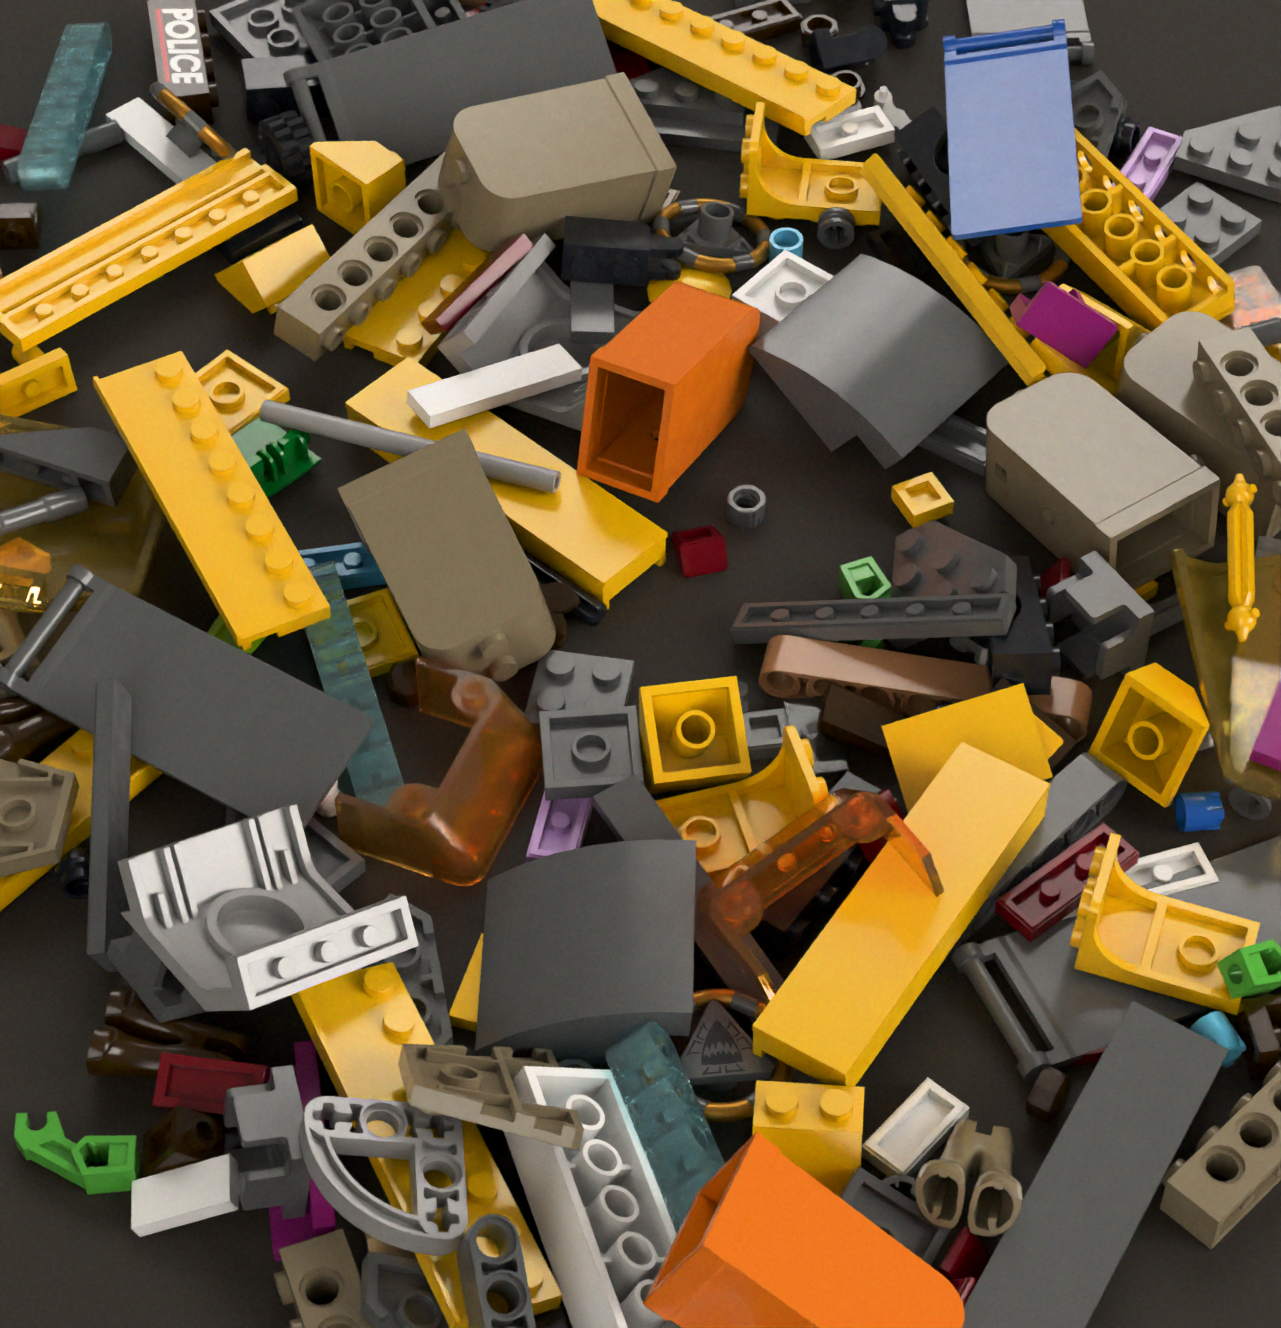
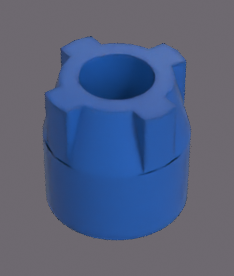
(1198, 811)

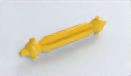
(1240, 557)

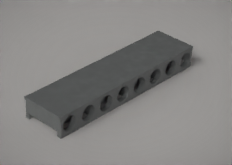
(1097, 1177)

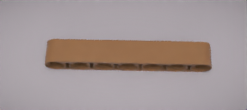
(901, 681)

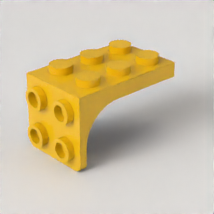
(797, 186)
(744, 814)
(1153, 937)

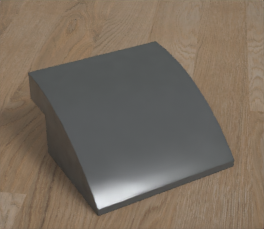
(352, 25)
(877, 359)
(588, 949)

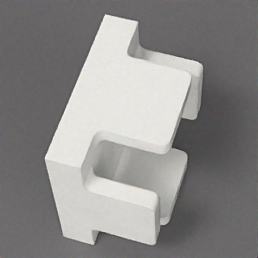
(781, 288)

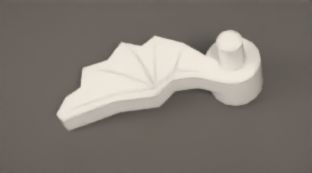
(896, 116)

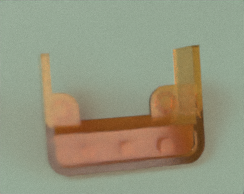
(463, 823)
(737, 897)

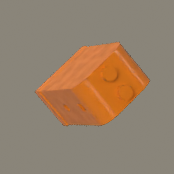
(668, 378)
(789, 1253)

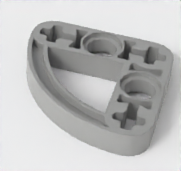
(425, 1153)

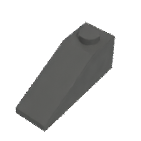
(71, 458)

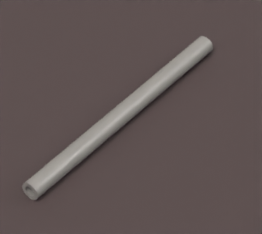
(400, 443)

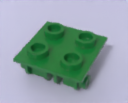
(274, 454)

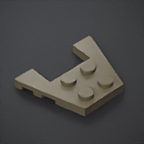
(33, 814)
(482, 1091)

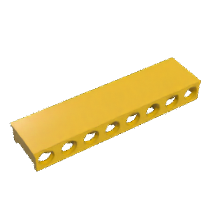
(1130, 254)
(575, 531)
(893, 929)

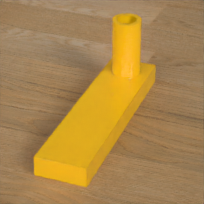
(35, 381)

